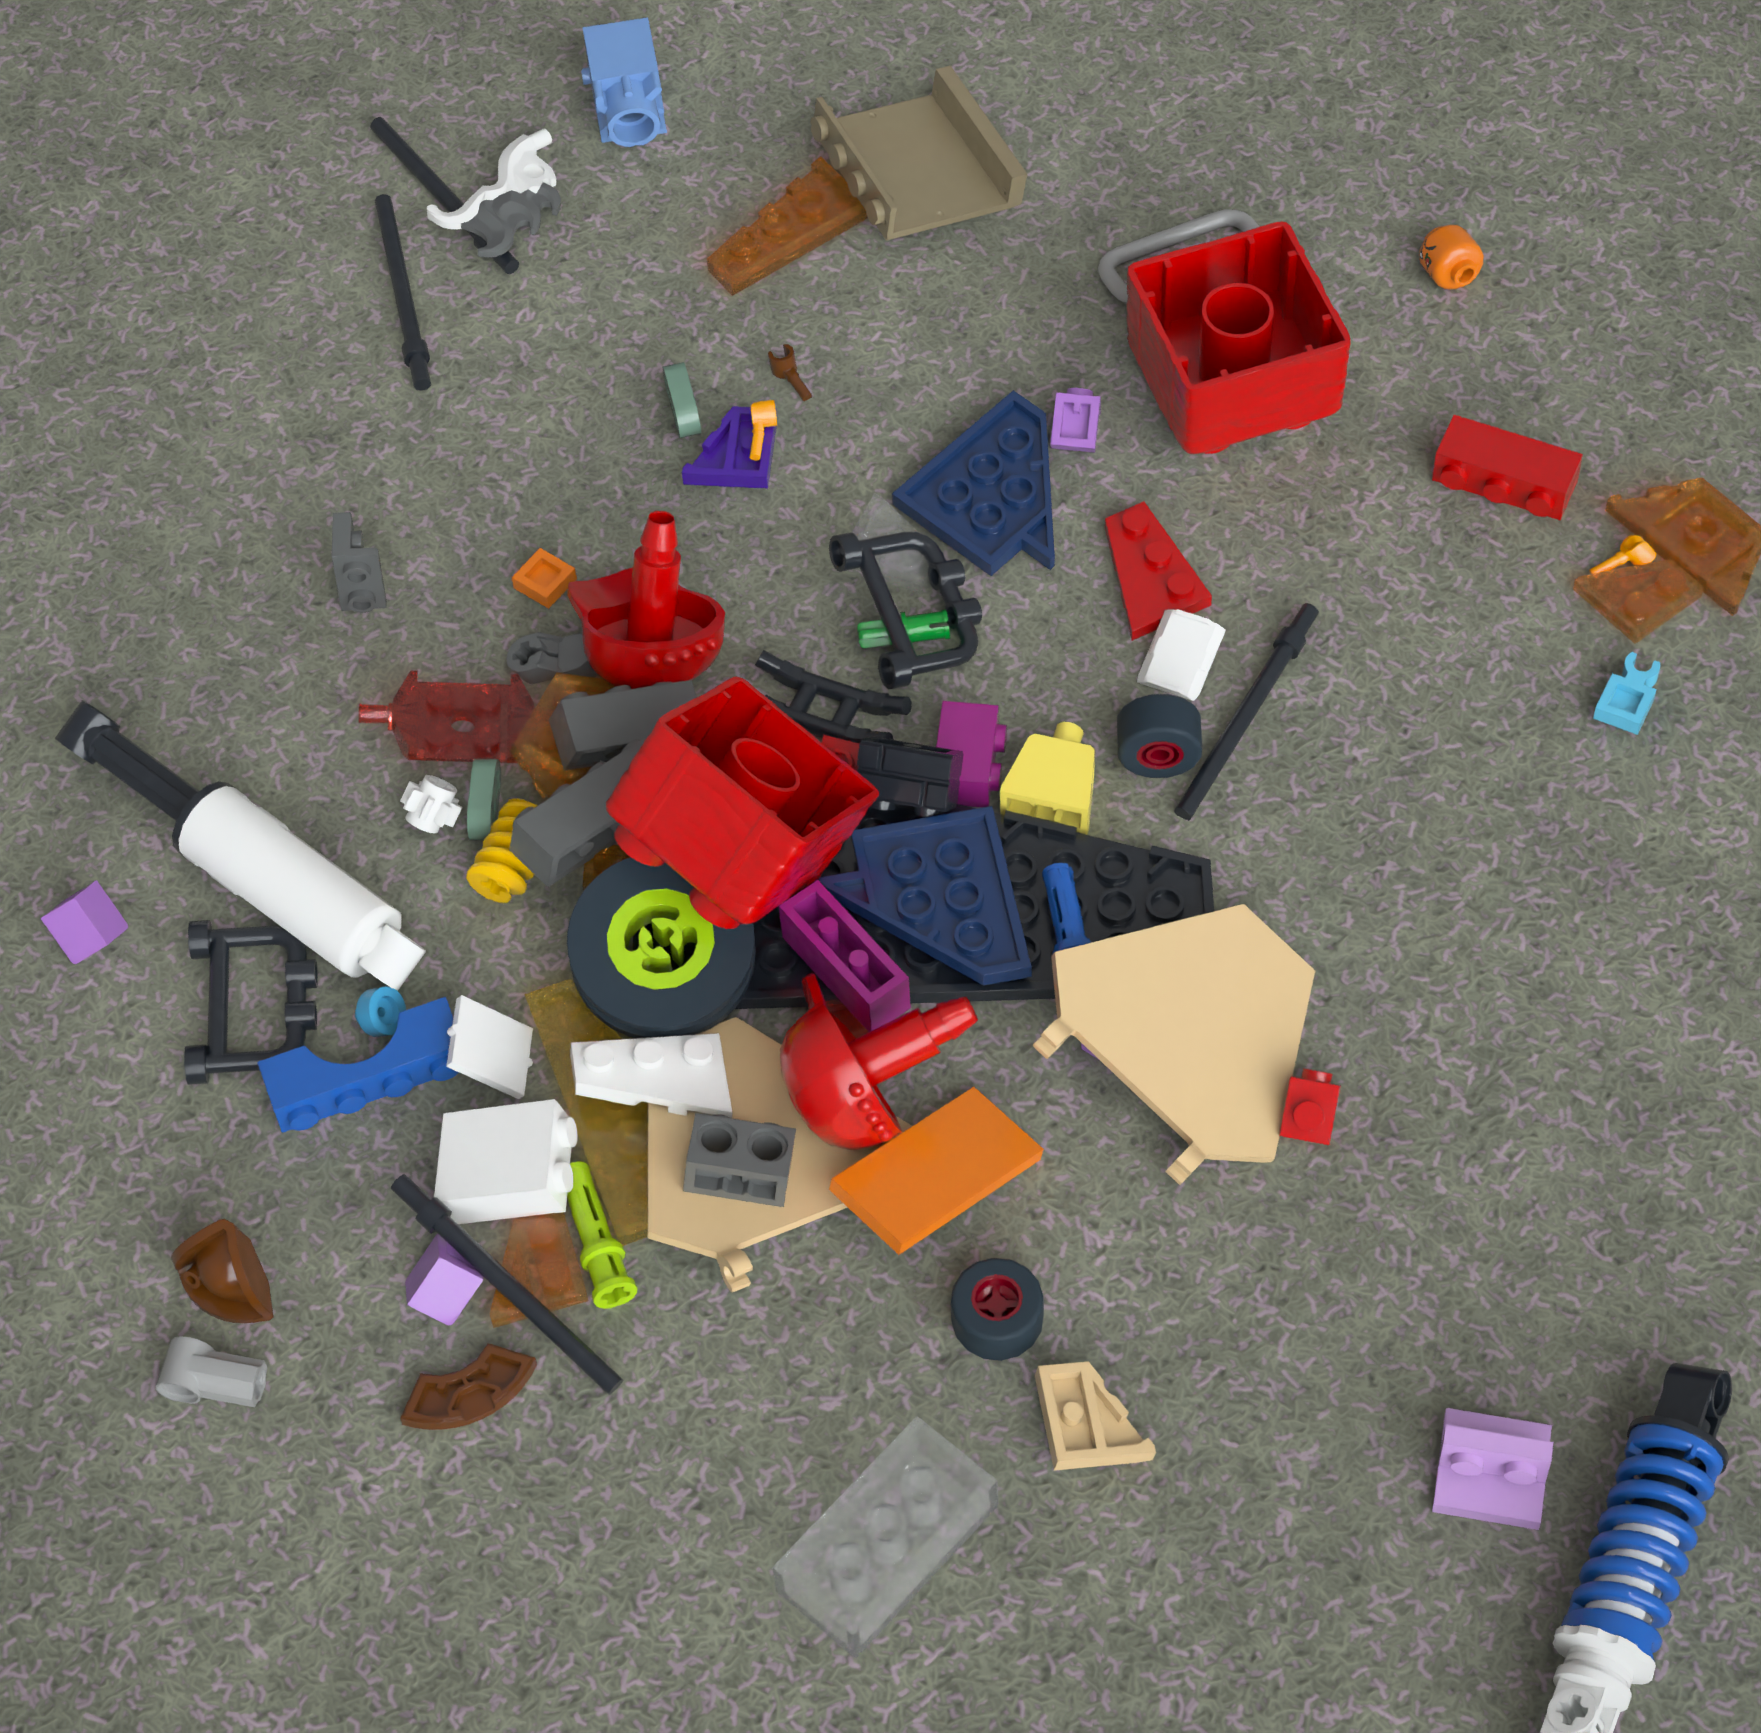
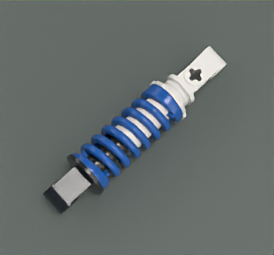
(1639, 1552)

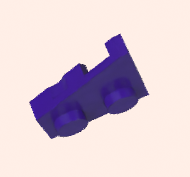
(727, 454)

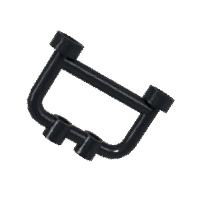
(899, 665)
(299, 1013)

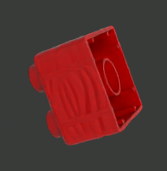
(1236, 338)
(737, 803)

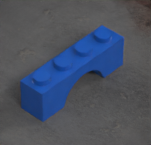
(311, 1089)

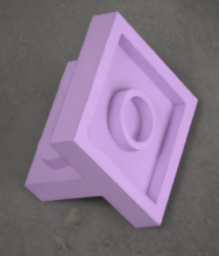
(1492, 1468)

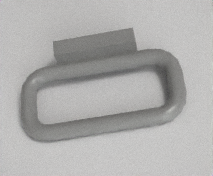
(1165, 239)

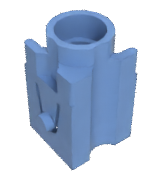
(624, 82)

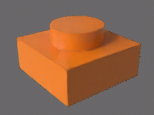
(544, 578)

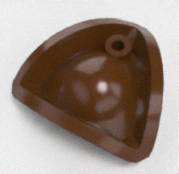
(224, 1274)

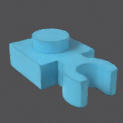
(1628, 696)

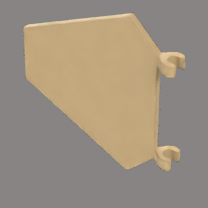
(1195, 1024)
(724, 1225)

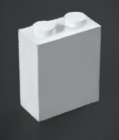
(505, 1161)

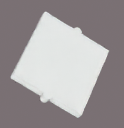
(489, 1047)

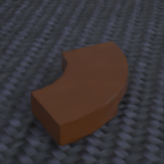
(470, 1393)

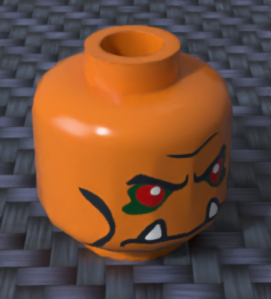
(1451, 254)

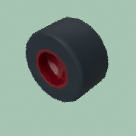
(1159, 736)
(997, 1288)

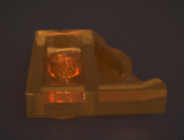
(1640, 595)
(544, 1262)

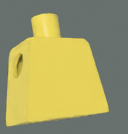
(1052, 778)

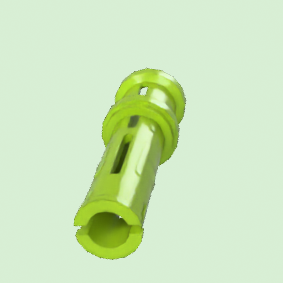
(601, 1253)

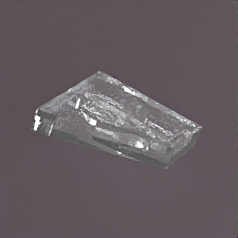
(902, 568)

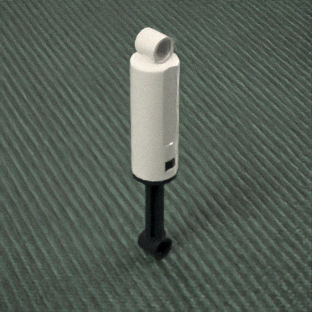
(257, 857)

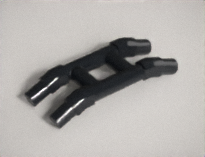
(849, 696)

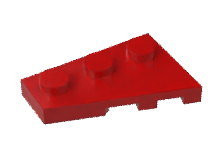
(1151, 570)

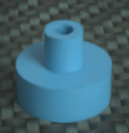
(379, 1011)

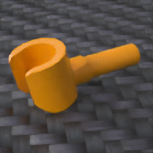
(763, 416)
(1633, 550)

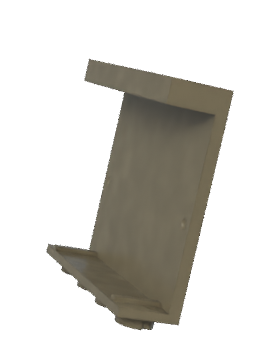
(922, 159)

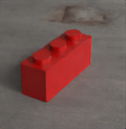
(1507, 467)

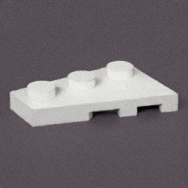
(664, 1071)

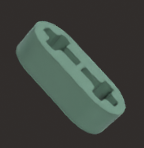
(681, 400)
(483, 797)

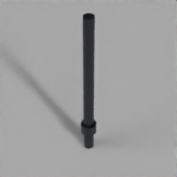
(432, 183)
(414, 348)
(1287, 647)
(436, 1218)

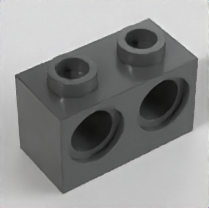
(739, 1159)

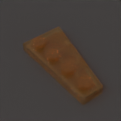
(799, 222)

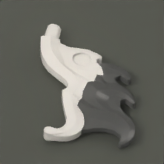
(513, 202)

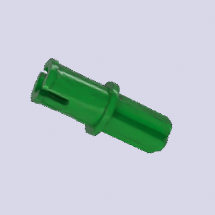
(873, 633)

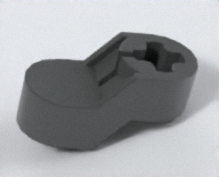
(543, 655)

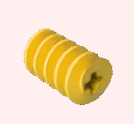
(496, 869)

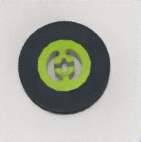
(637, 988)

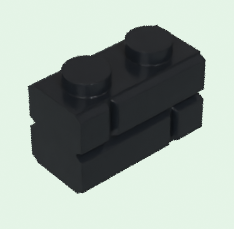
(911, 775)

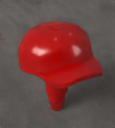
(644, 623)
(837, 1076)

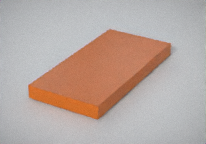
(935, 1170)

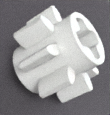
(431, 804)

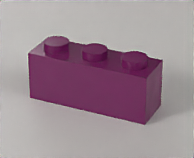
(844, 956)

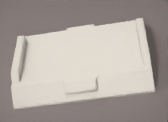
(1181, 654)

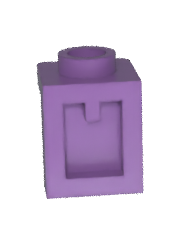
(1076, 420)

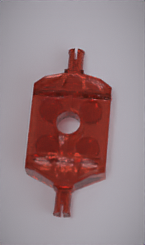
(426, 710)

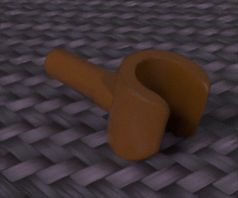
(787, 369)

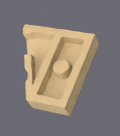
(1086, 1421)

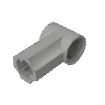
(198, 1371)

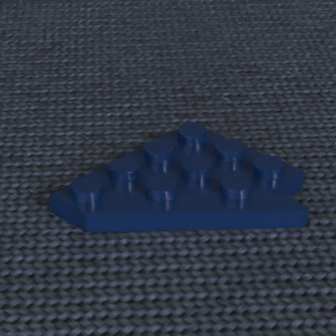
(989, 489)
(941, 890)

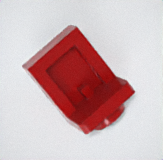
(1310, 1107)

